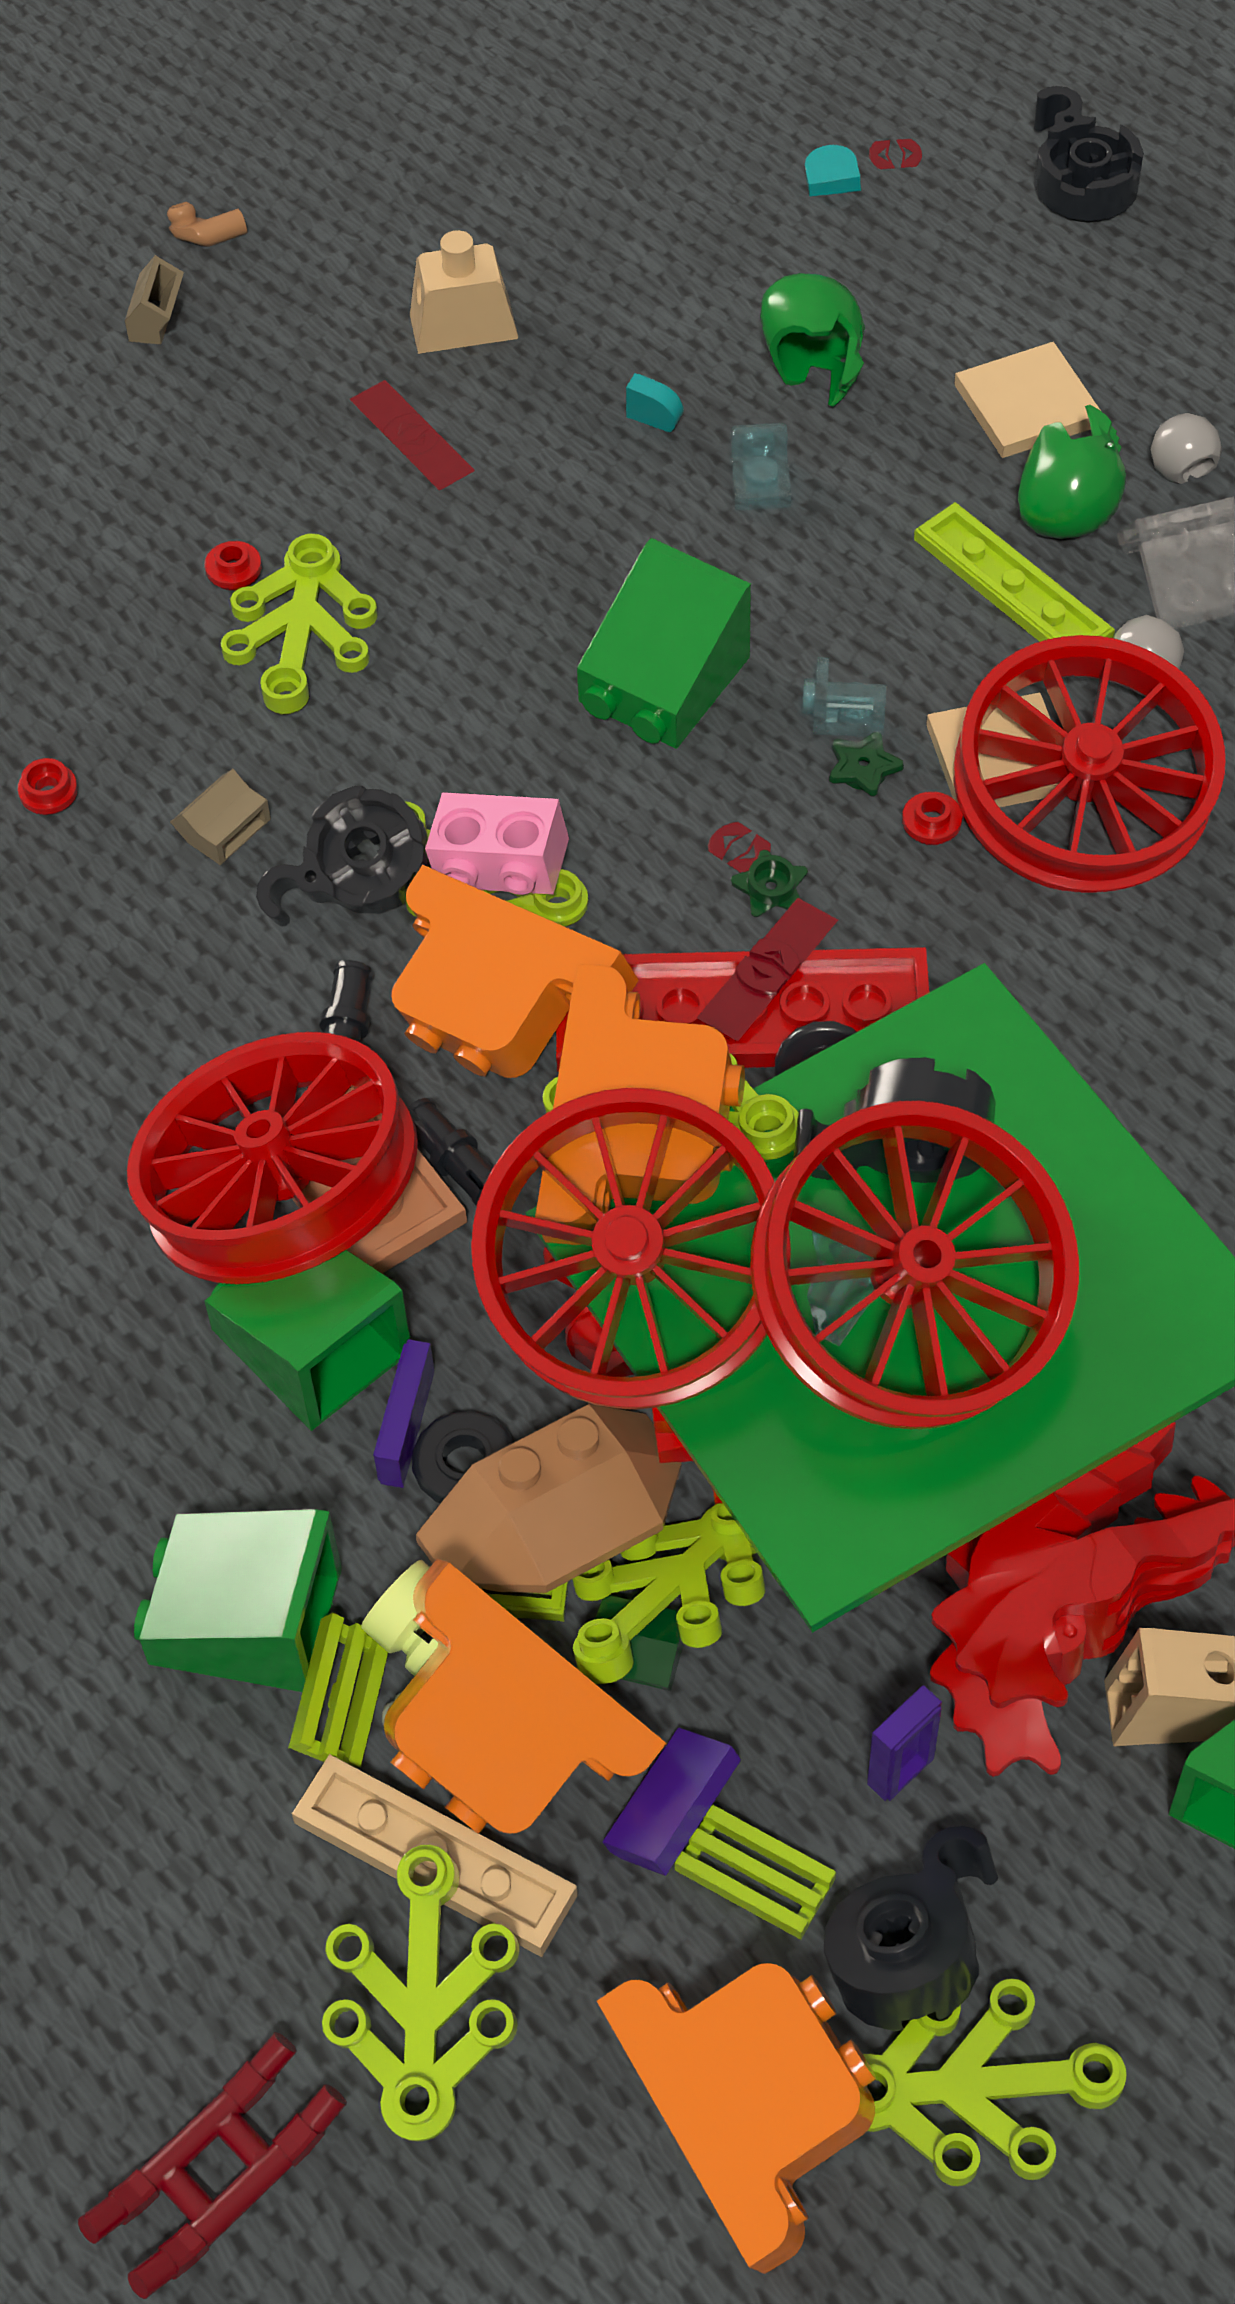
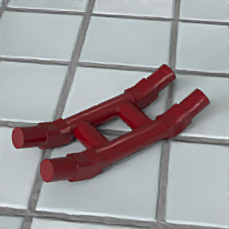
(168, 2174)

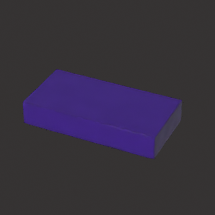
(404, 1413)
(904, 1744)
(671, 1801)

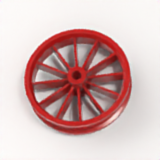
(1088, 763)
(272, 1157)
(624, 1242)
(915, 1264)

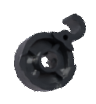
(1083, 167)
(330, 853)
(906, 1081)
(907, 1938)

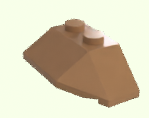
(554, 1502)

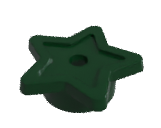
(863, 777)
(765, 870)

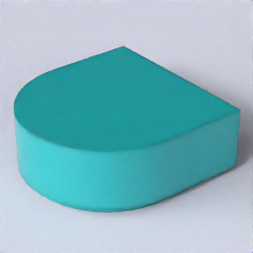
(832, 171)
(652, 403)

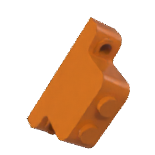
(489, 976)
(615, 1050)
(502, 1712)
(748, 2093)

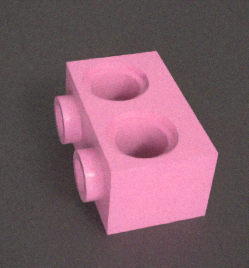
(499, 842)

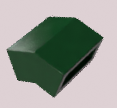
(654, 1649)

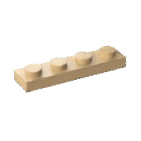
(385, 1824)

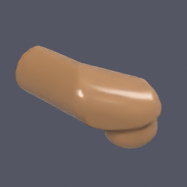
(205, 231)

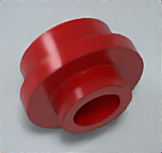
(236, 574)
(47, 773)
(932, 829)

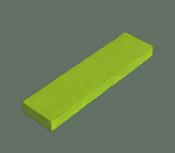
(1006, 577)

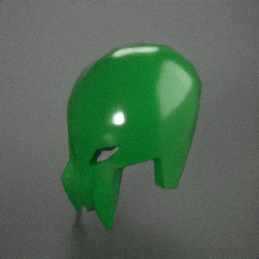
(813, 324)
(1072, 483)

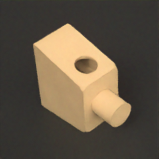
(460, 297)
(1171, 1687)

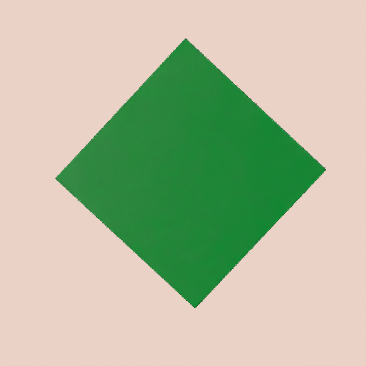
(862, 1504)

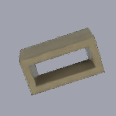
(155, 282)
(222, 817)

